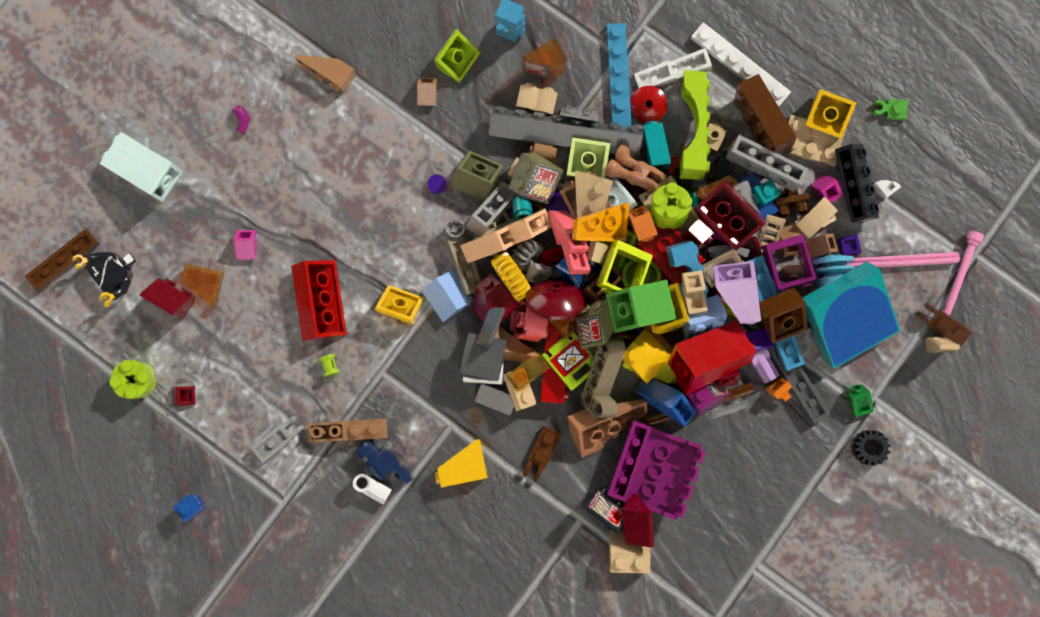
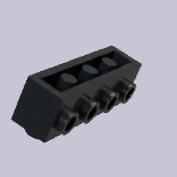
(857, 183)

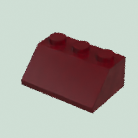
(731, 215)

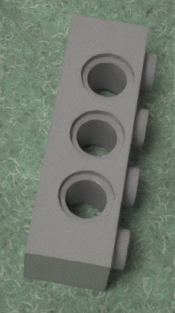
(766, 163)

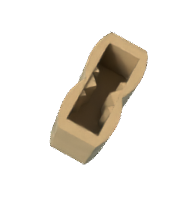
(536, 100)

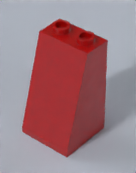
(710, 356)

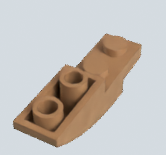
(347, 430)

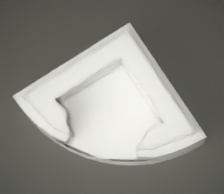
(886, 187)

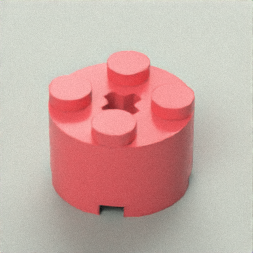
(527, 324)

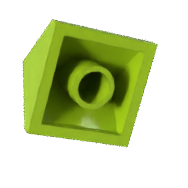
(456, 56)

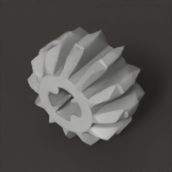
(525, 252)

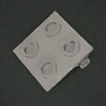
(570, 112)

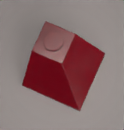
(490, 295)

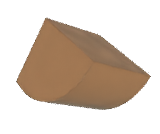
(427, 91)
(788, 232)
(821, 245)

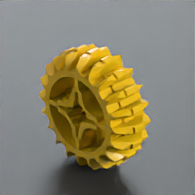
(511, 276)

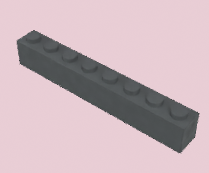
(560, 130)

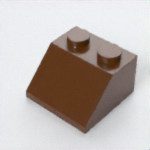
(783, 315)

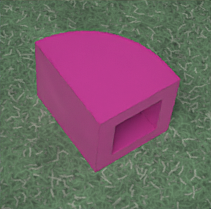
(826, 187)
(245, 244)

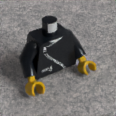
(109, 273)

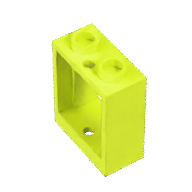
(630, 252)

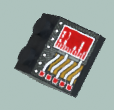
(605, 509)

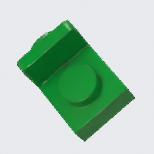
(860, 400)

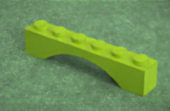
(694, 92)

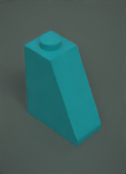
(656, 146)

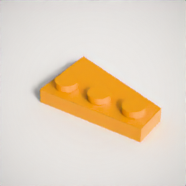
(603, 225)

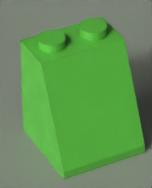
(641, 306)

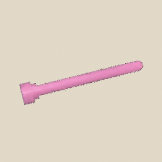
(973, 240)

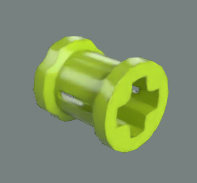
(329, 365)

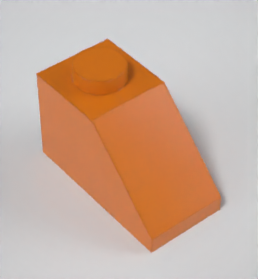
(642, 224)

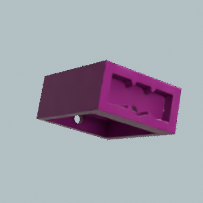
(805, 260)

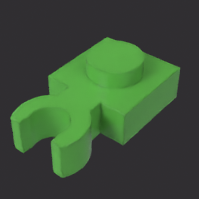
(894, 109)

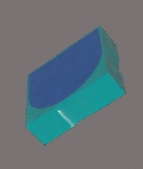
(851, 314)

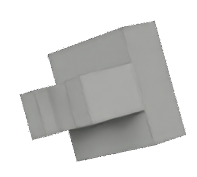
(537, 272)

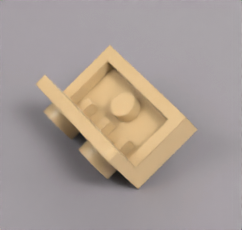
(523, 398)

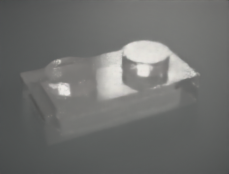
(721, 410)

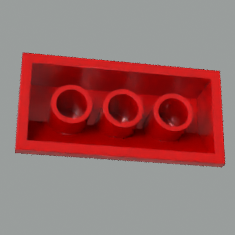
(318, 299)

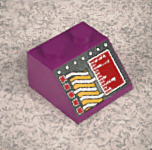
(705, 397)

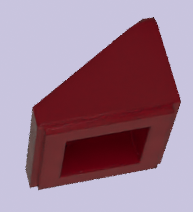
(183, 395)

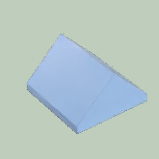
(447, 295)

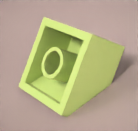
(587, 156)

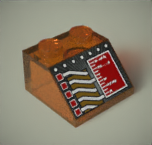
(545, 60)

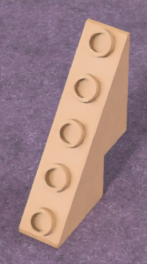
(506, 236)

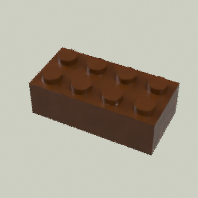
(764, 116)

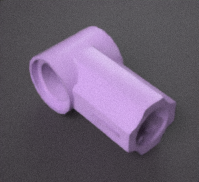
(764, 366)

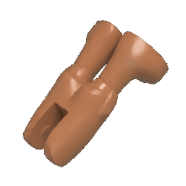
(641, 170)

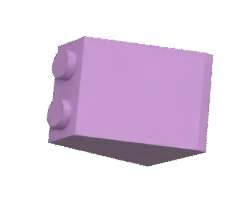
(739, 289)

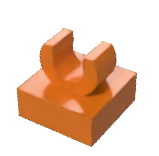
(779, 389)

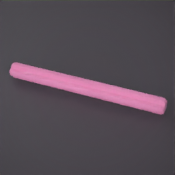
(909, 260)

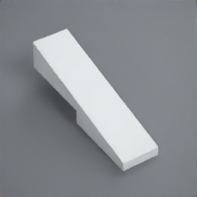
(672, 71)

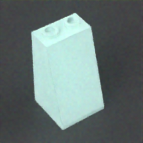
(141, 166)

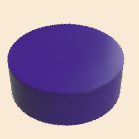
(436, 184)

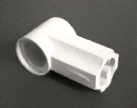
(373, 489)

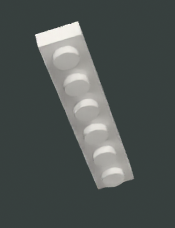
(737, 61)

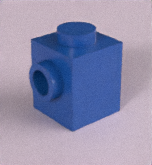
(189, 507)

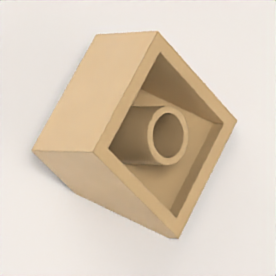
(627, 557)

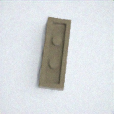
(466, 272)

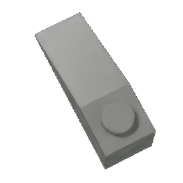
(490, 210)

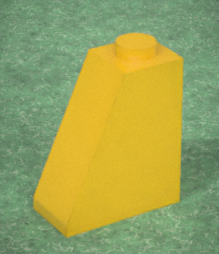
(463, 467)

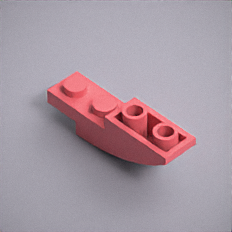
(573, 250)

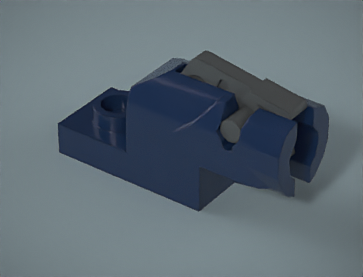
(380, 463)

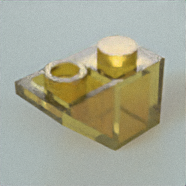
(528, 371)

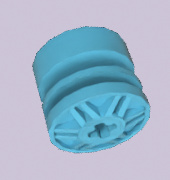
(832, 268)

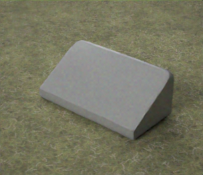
(495, 399)

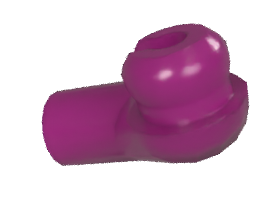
(243, 118)

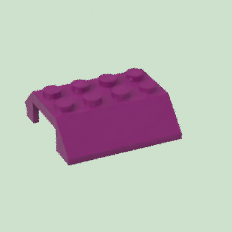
(657, 470)

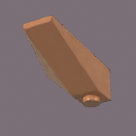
(592, 432)

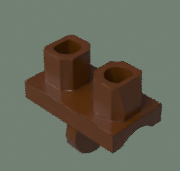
(789, 200)

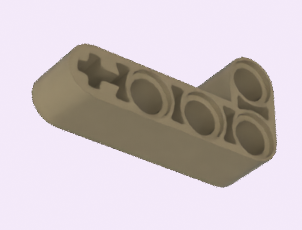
(601, 379)

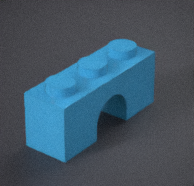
(510, 20)
(686, 255)

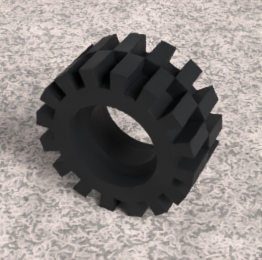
(881, 453)

